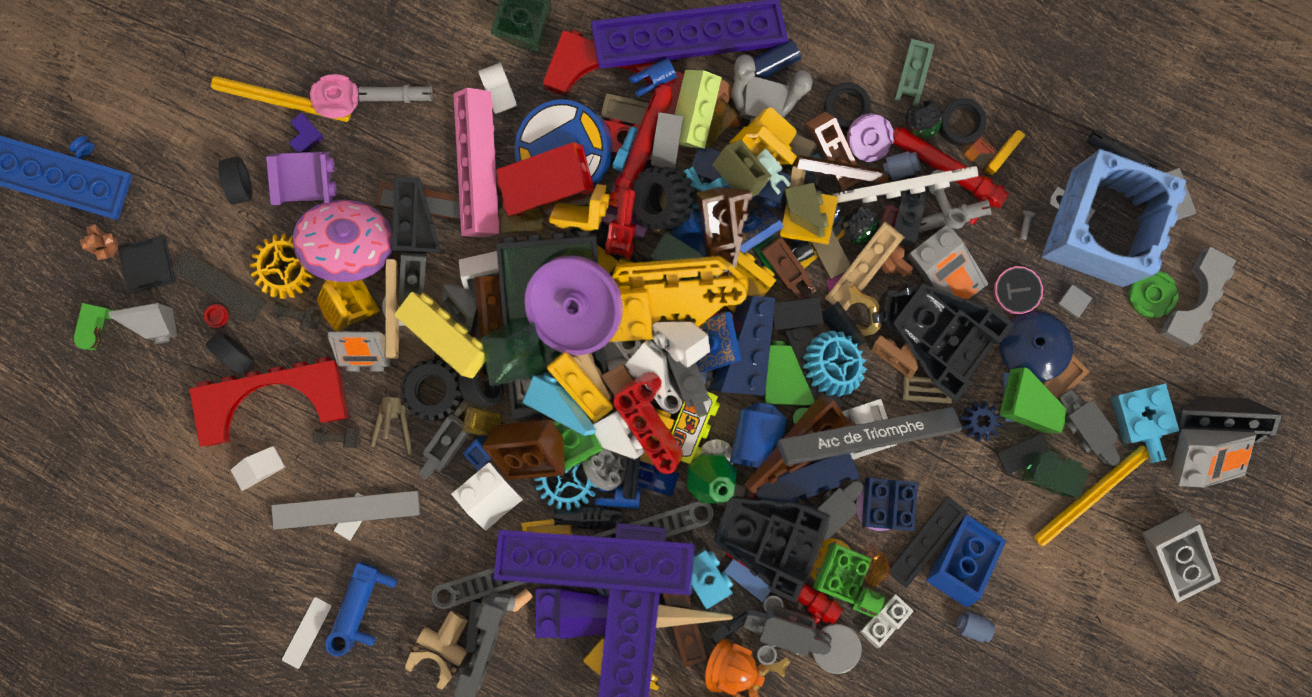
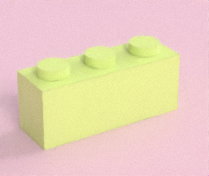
(697, 106)

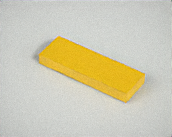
(580, 386)

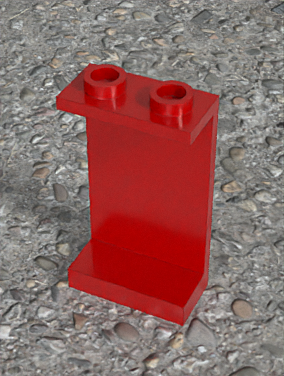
(544, 179)

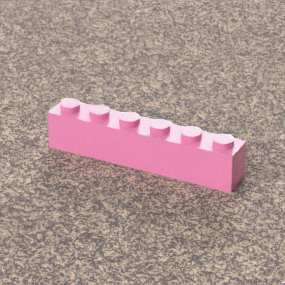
(476, 163)

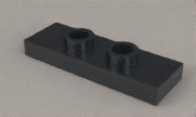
(910, 214)

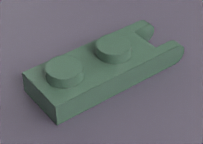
(914, 70)

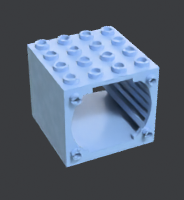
(1069, 236)

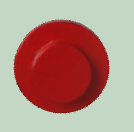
(216, 316)

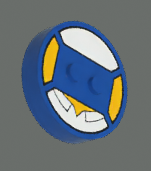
(562, 123)

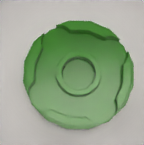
(1153, 295)

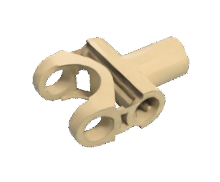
(441, 647)

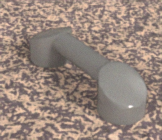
(953, 217)
(765, 653)

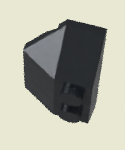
(1230, 415)

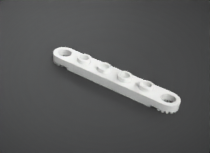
(915, 185)

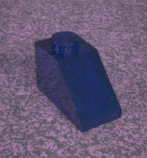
(656, 481)

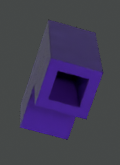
(308, 136)

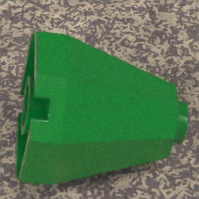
(711, 478)

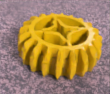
(264, 270)

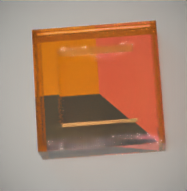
(980, 152)

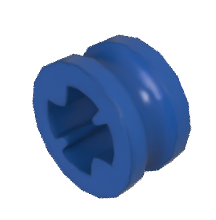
(81, 147)

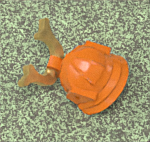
(734, 670)

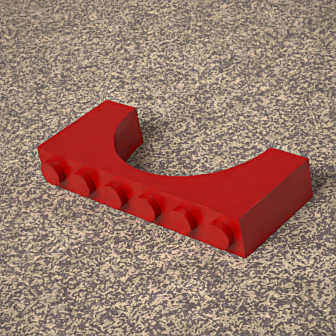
(577, 57)
(217, 402)

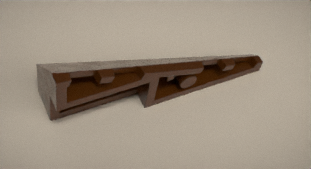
(722, 222)
(820, 417)

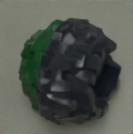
(924, 120)
(860, 225)

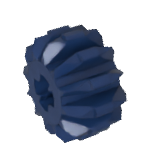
(971, 420)

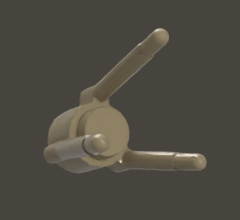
(389, 410)

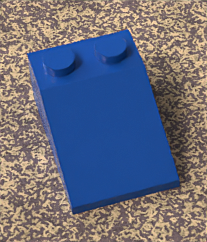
(966, 561)

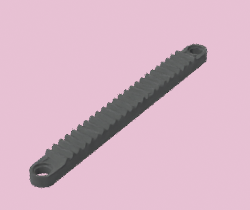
(483, 582)

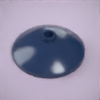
(1020, 347)

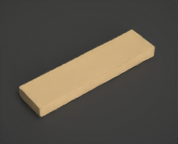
(866, 264)
(392, 306)

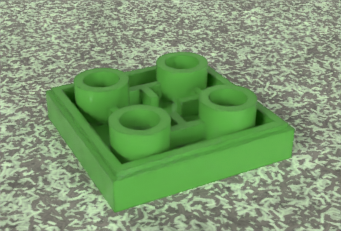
(842, 573)

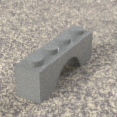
(1212, 272)

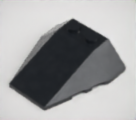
(949, 336)
(774, 541)

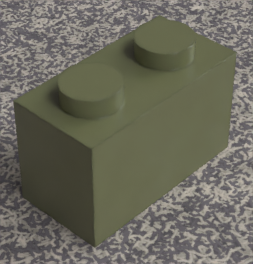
(741, 168)

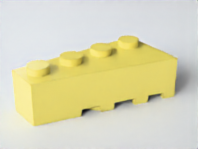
(442, 333)

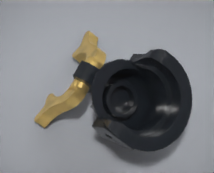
(886, 309)

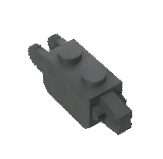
(690, 385)
(1090, 427)
(445, 443)
(839, 505)
(788, 631)

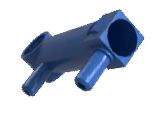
(354, 606)

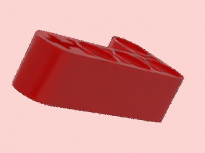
(663, 453)

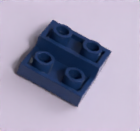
(889, 504)

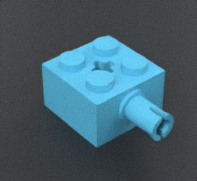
(1148, 429)
(707, 580)

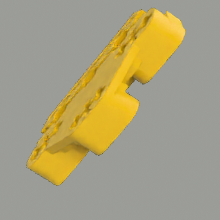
(685, 295)

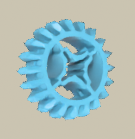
(831, 375)
(555, 495)

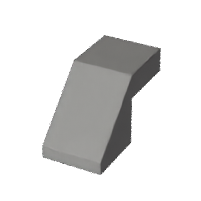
(666, 140)

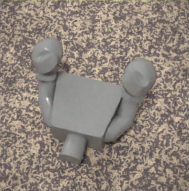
(755, 94)

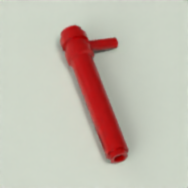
(642, 143)
(980, 186)
(816, 603)

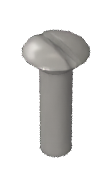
(1026, 224)

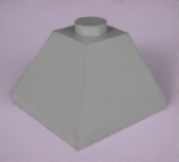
(149, 321)

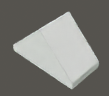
(257, 467)

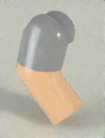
(518, 601)

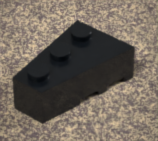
(411, 217)

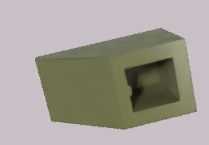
(805, 210)

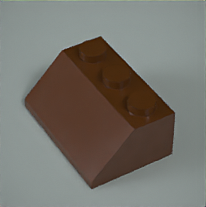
(526, 449)

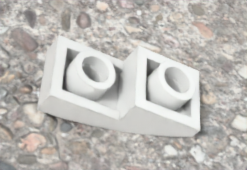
(890, 618)

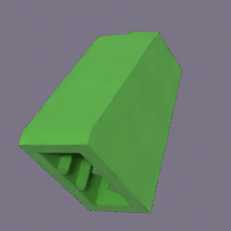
(785, 378)
(1031, 403)

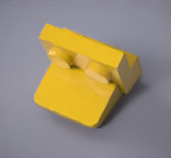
(769, 132)
(346, 303)

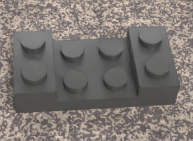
(490, 616)

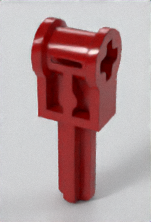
(621, 231)

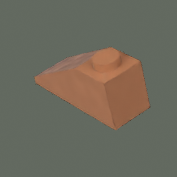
(832, 144)

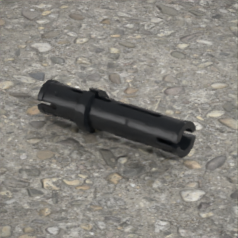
(1113, 146)

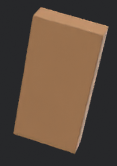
(1068, 378)

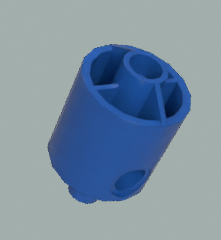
(757, 434)

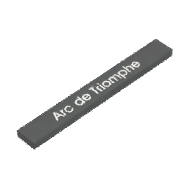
(869, 436)

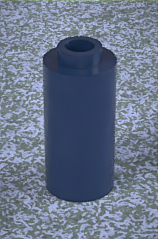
(776, 59)

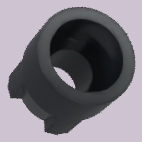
(802, 251)

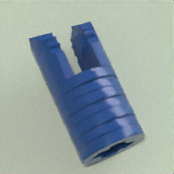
(658, 73)
(619, 500)

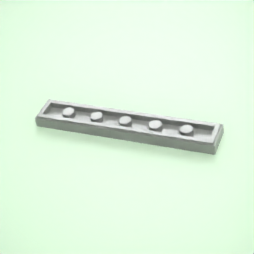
(346, 510)

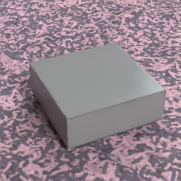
(1074, 301)

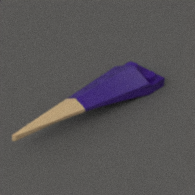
(579, 613)

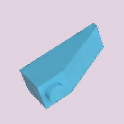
(554, 401)

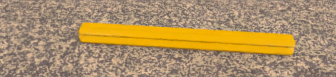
(266, 95)
(1091, 496)

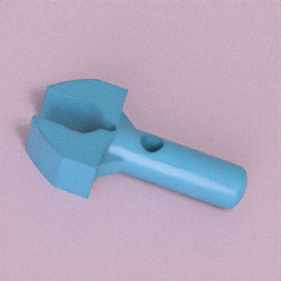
(625, 149)

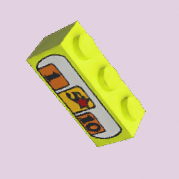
(690, 428)

